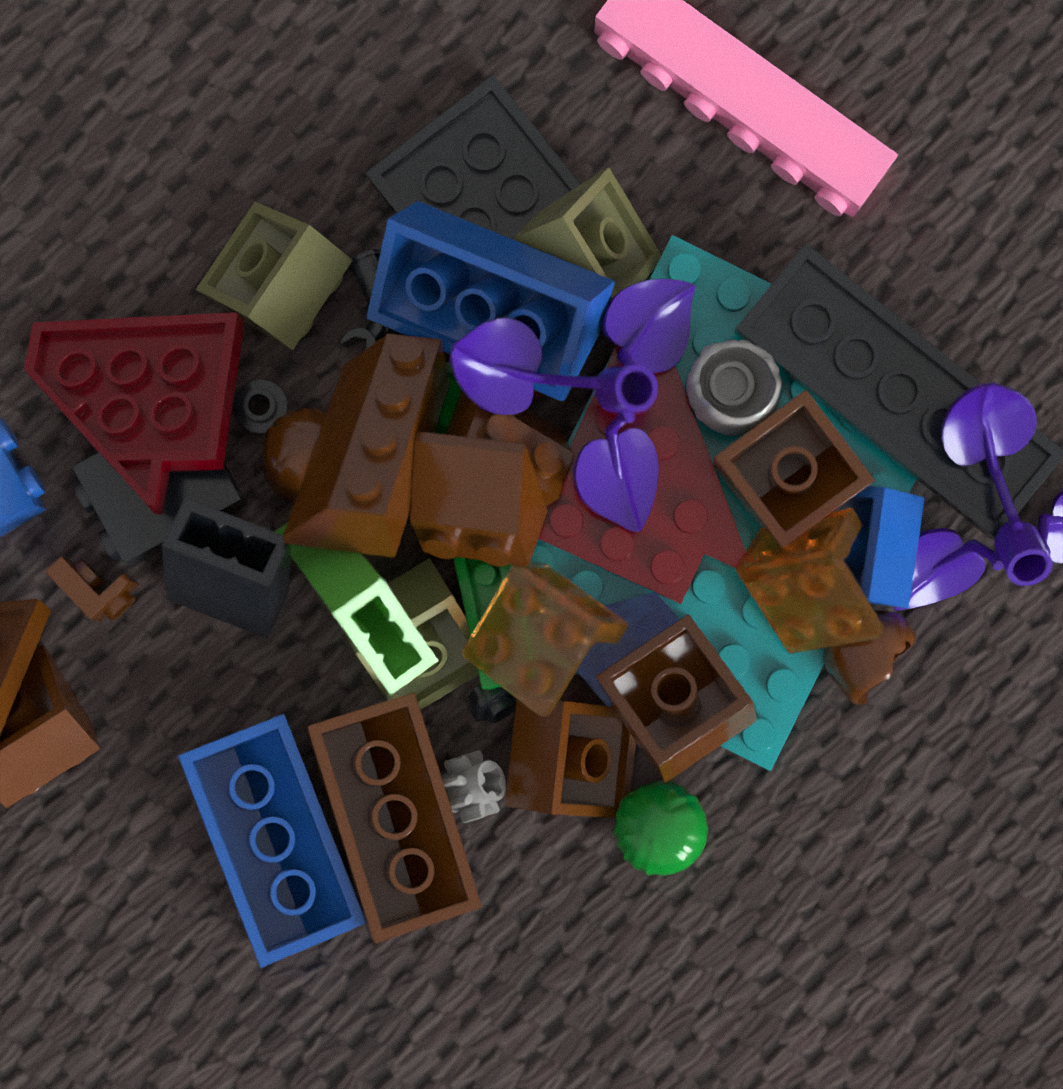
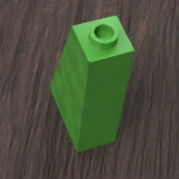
(366, 612)

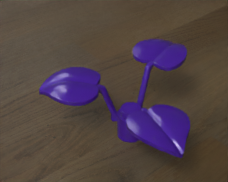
(652, 327)
(982, 425)

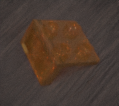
(808, 586)
(539, 634)

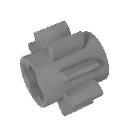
(473, 786)

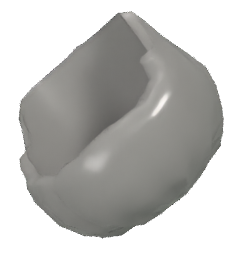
(733, 386)

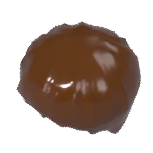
(289, 450)
(867, 663)

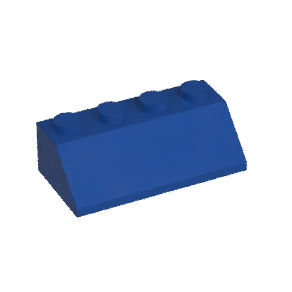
(451, 275)
(271, 840)

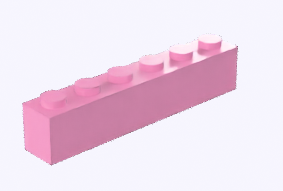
(748, 97)

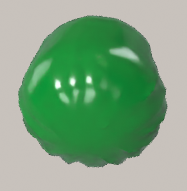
(660, 828)

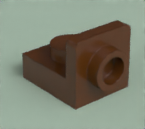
(82, 584)

